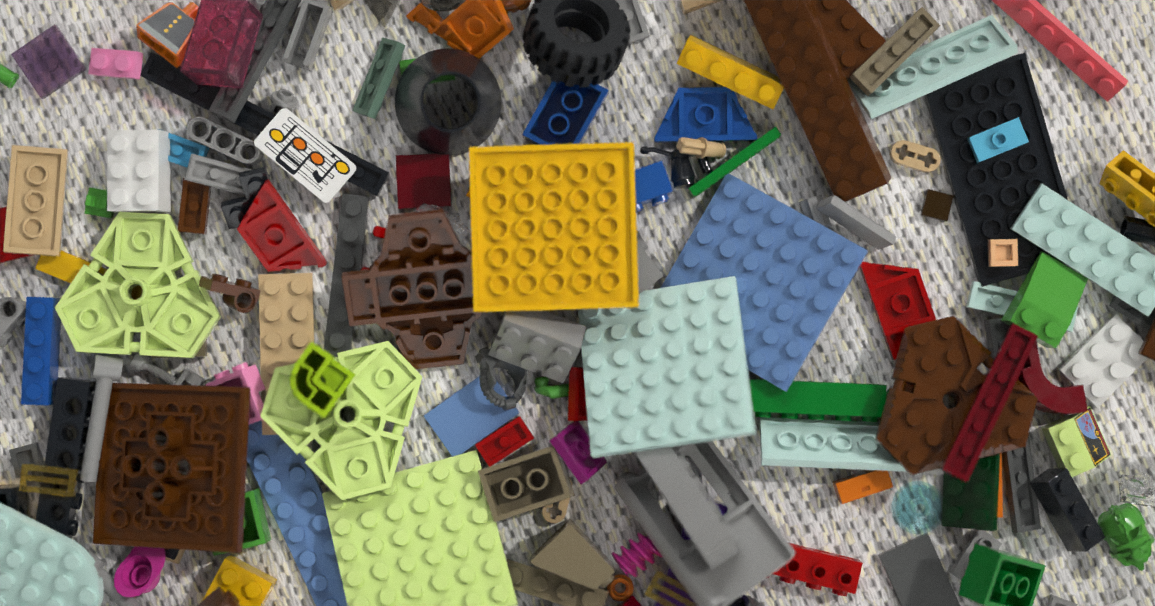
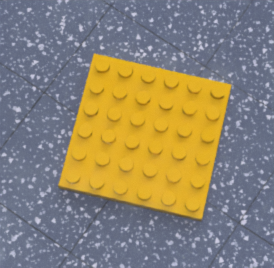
(553, 227)

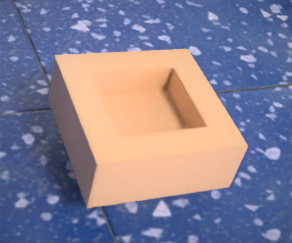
(1002, 252)

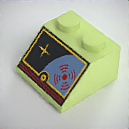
(1076, 442)

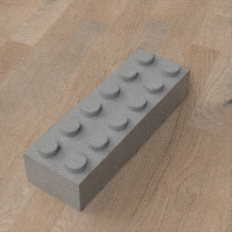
(689, 503)

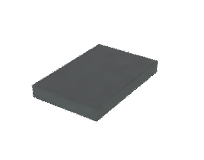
(918, 574)

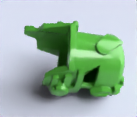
(1126, 535)

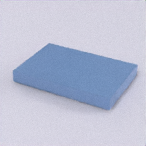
(467, 417)

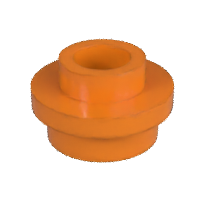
(620, 596)

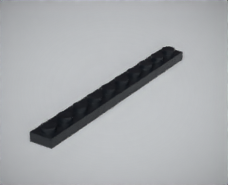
(251, 117)

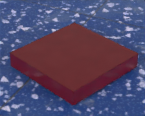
(423, 180)

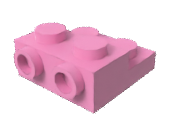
(244, 377)

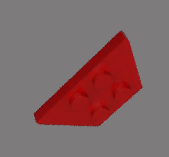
(277, 234)
(897, 300)

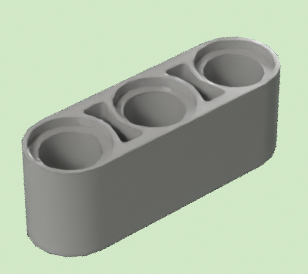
(214, 135)

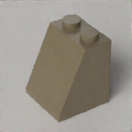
(574, 557)

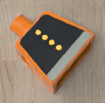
(168, 31)

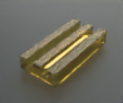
(71, 482)
(653, 584)

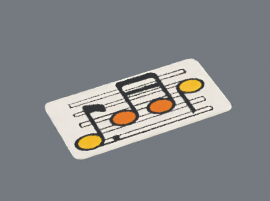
(305, 155)

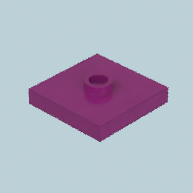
(574, 449)

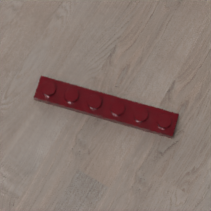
(989, 403)

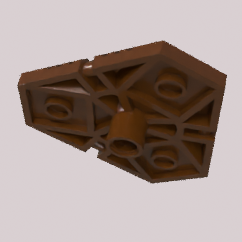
(938, 362)

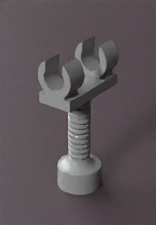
(143, 363)

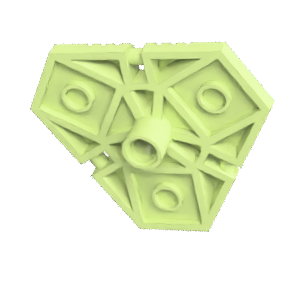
(170, 314)
(358, 453)

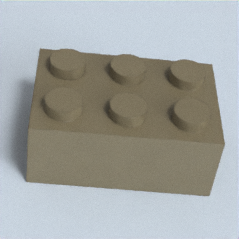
(525, 483)

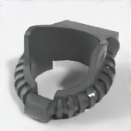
(488, 380)

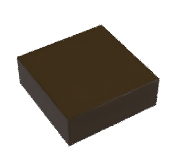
(936, 205)

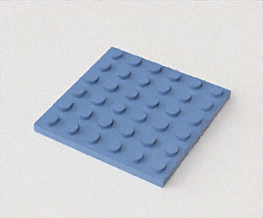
(784, 268)

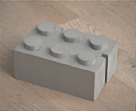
(538, 342)

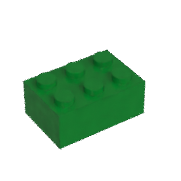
(1000, 578)

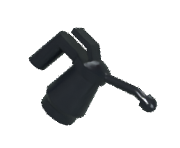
(681, 168)

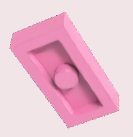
(115, 63)

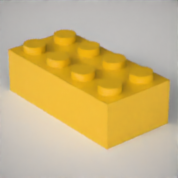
(244, 580)

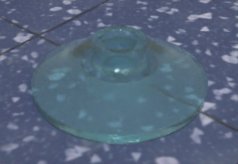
(906, 501)

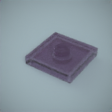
(49, 61)

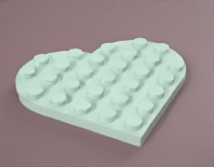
(44, 566)

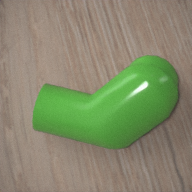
(551, 391)

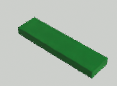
(734, 162)

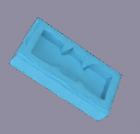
(997, 140)

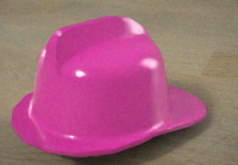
(139, 571)

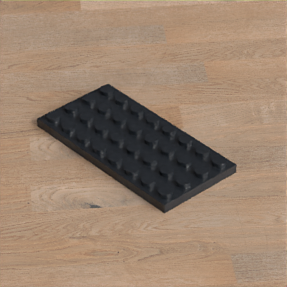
(997, 189)

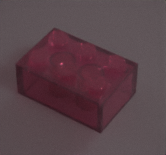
(221, 43)

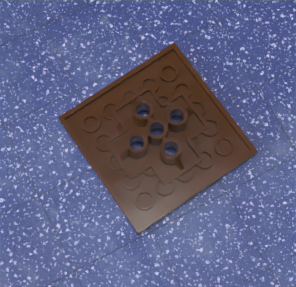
(199, 505)

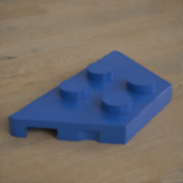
(706, 114)

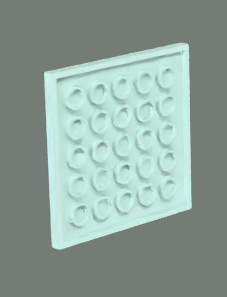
(667, 369)

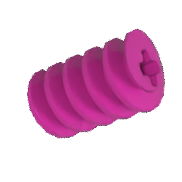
(636, 555)

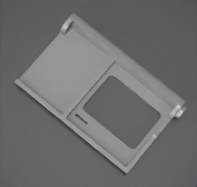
(759, 545)

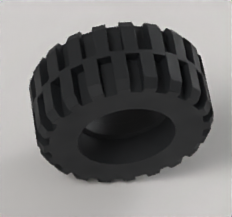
(571, 60)

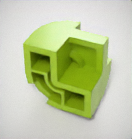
(318, 380)

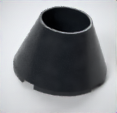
(410, 101)

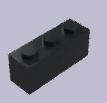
(1067, 509)

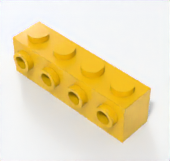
(1131, 184)

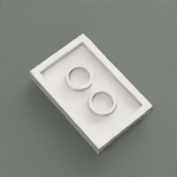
(1104, 360)

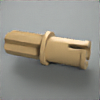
(701, 147)

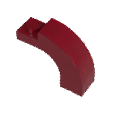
(1051, 398)

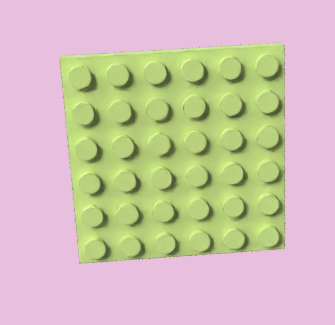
(422, 540)

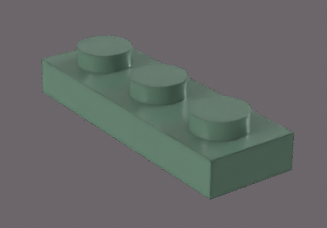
(379, 78)

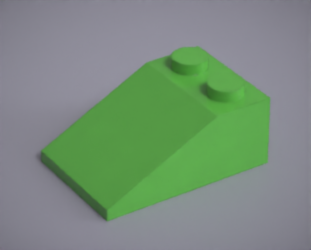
(1046, 300)

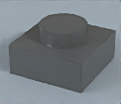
(26, 454)

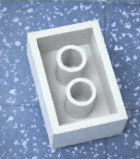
(138, 171)

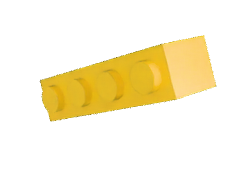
(731, 71)

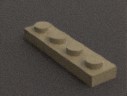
(894, 51)
(553, 587)

